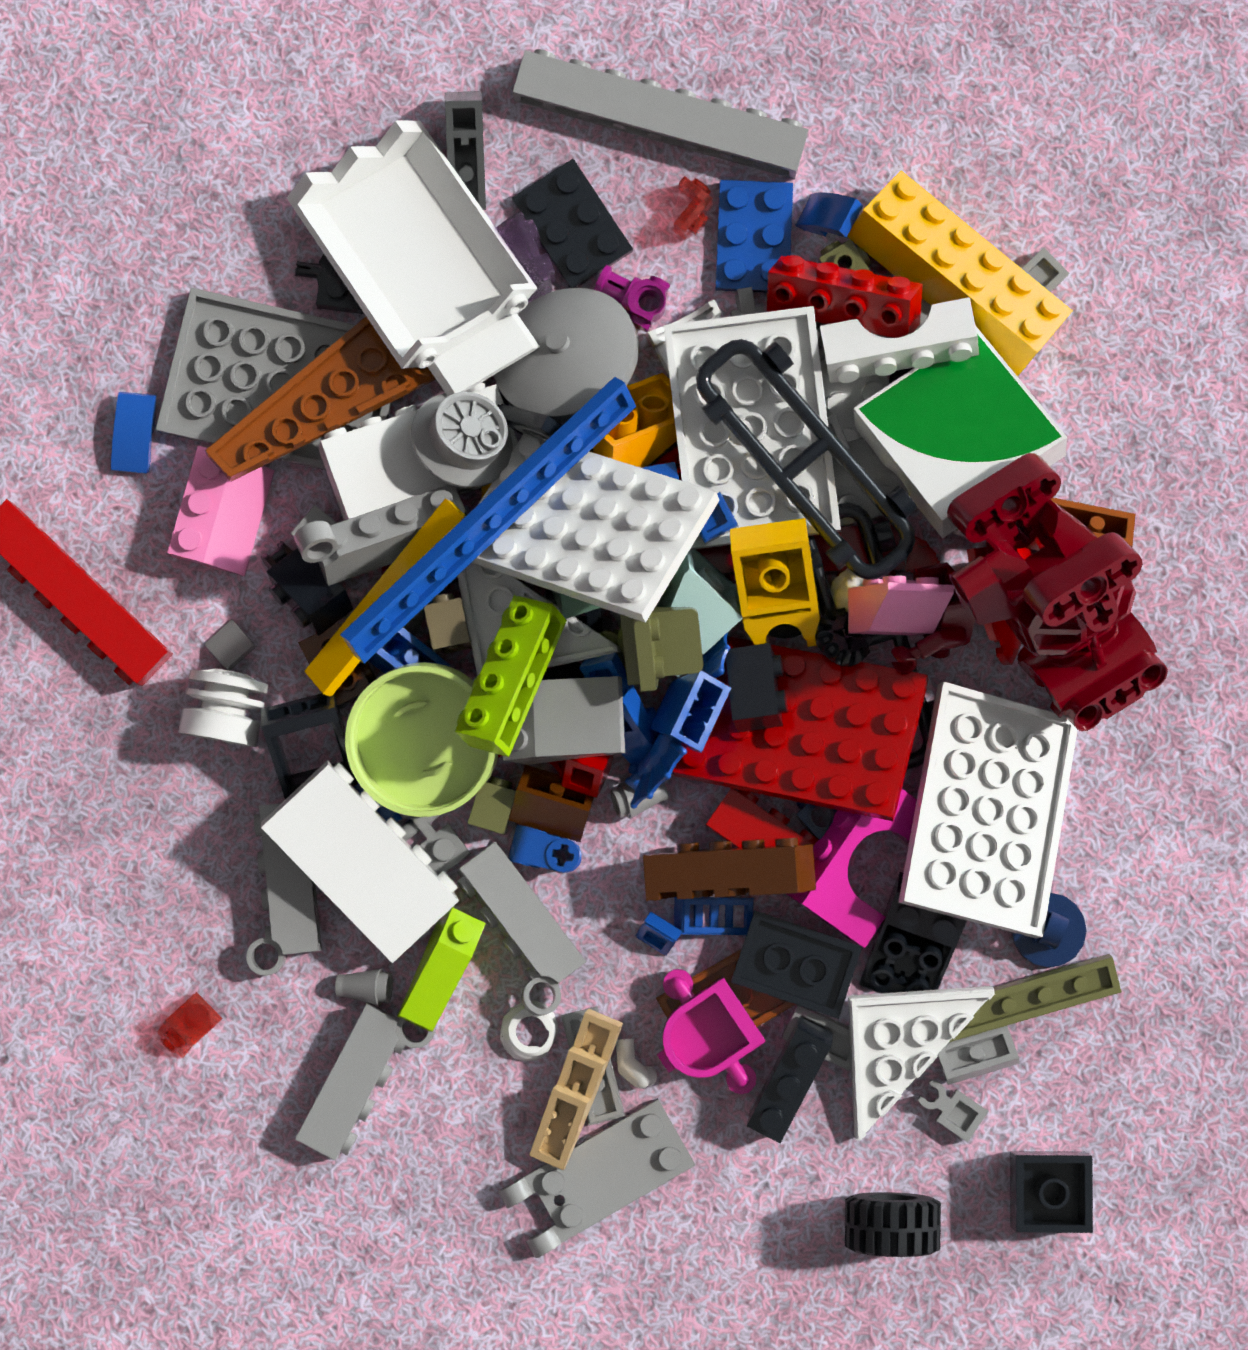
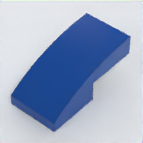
(829, 214)
(133, 432)

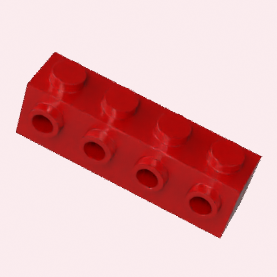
(840, 294)

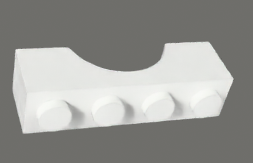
(857, 353)

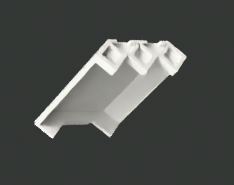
(420, 257)

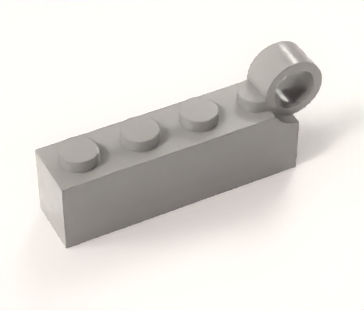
(370, 538)
(288, 898)
(522, 920)
(353, 1079)

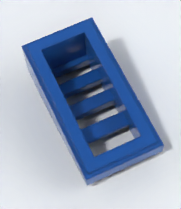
(682, 915)

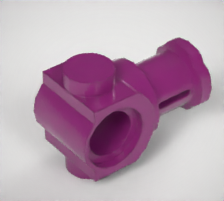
(630, 293)

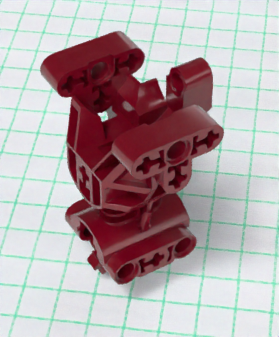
(1061, 602)

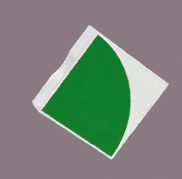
(955, 428)

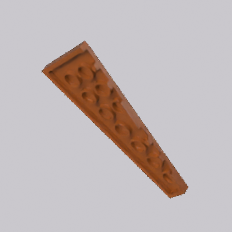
(331, 391)

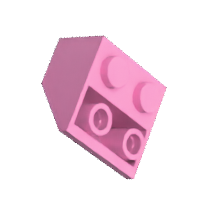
(897, 606)

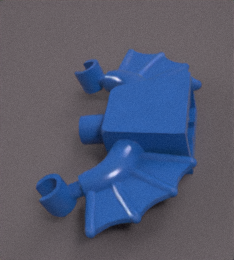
(682, 721)

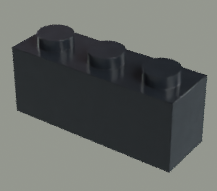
(790, 1079)

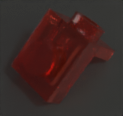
(693, 217)
(188, 1025)

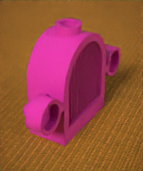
(708, 1032)

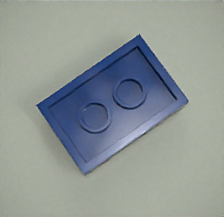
(752, 232)

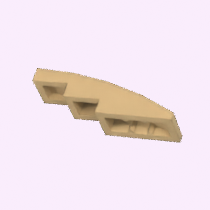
(575, 1089)

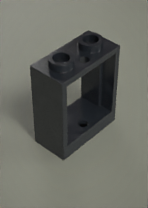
(297, 716)

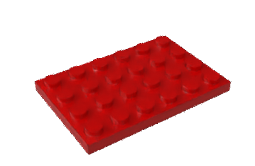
(838, 742)

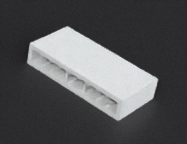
(378, 461)
(361, 860)

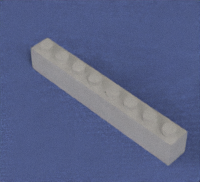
(660, 113)

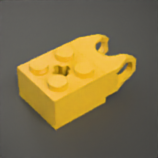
(775, 578)

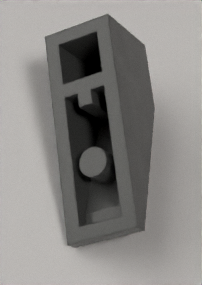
(466, 141)

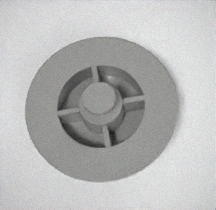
(462, 439)

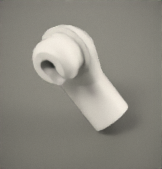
(631, 1069)

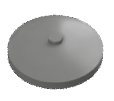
(582, 347)

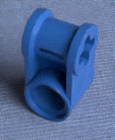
(537, 850)

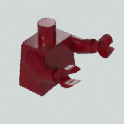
(951, 632)

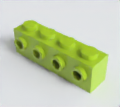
(510, 675)

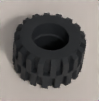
(892, 1224)

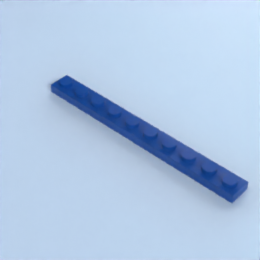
(488, 520)

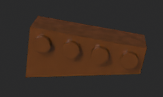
(730, 870)

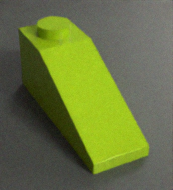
(441, 968)

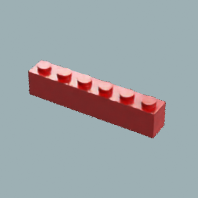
(79, 598)

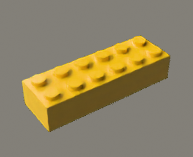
(934, 247)

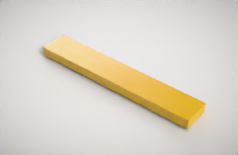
(336, 659)

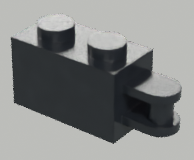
(305, 589)

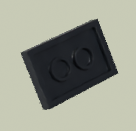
(573, 224)
(796, 964)

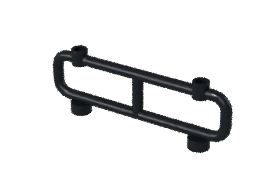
(894, 506)
(876, 540)

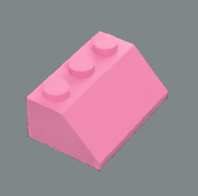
(219, 516)

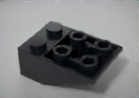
(910, 948)

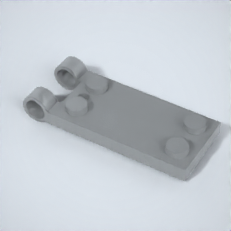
(603, 1175)

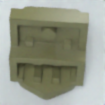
(661, 646)

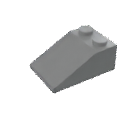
(572, 721)

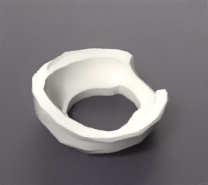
(514, 1046)

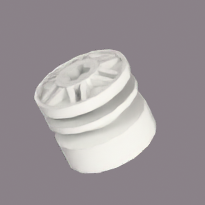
(223, 707)

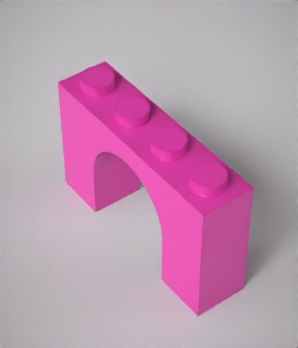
(833, 897)

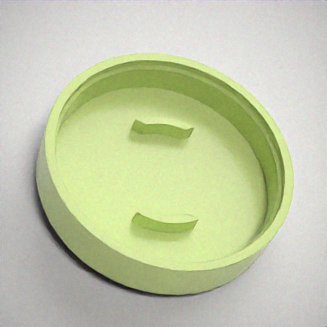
(407, 744)

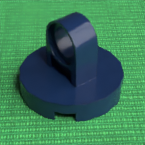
(1062, 935)

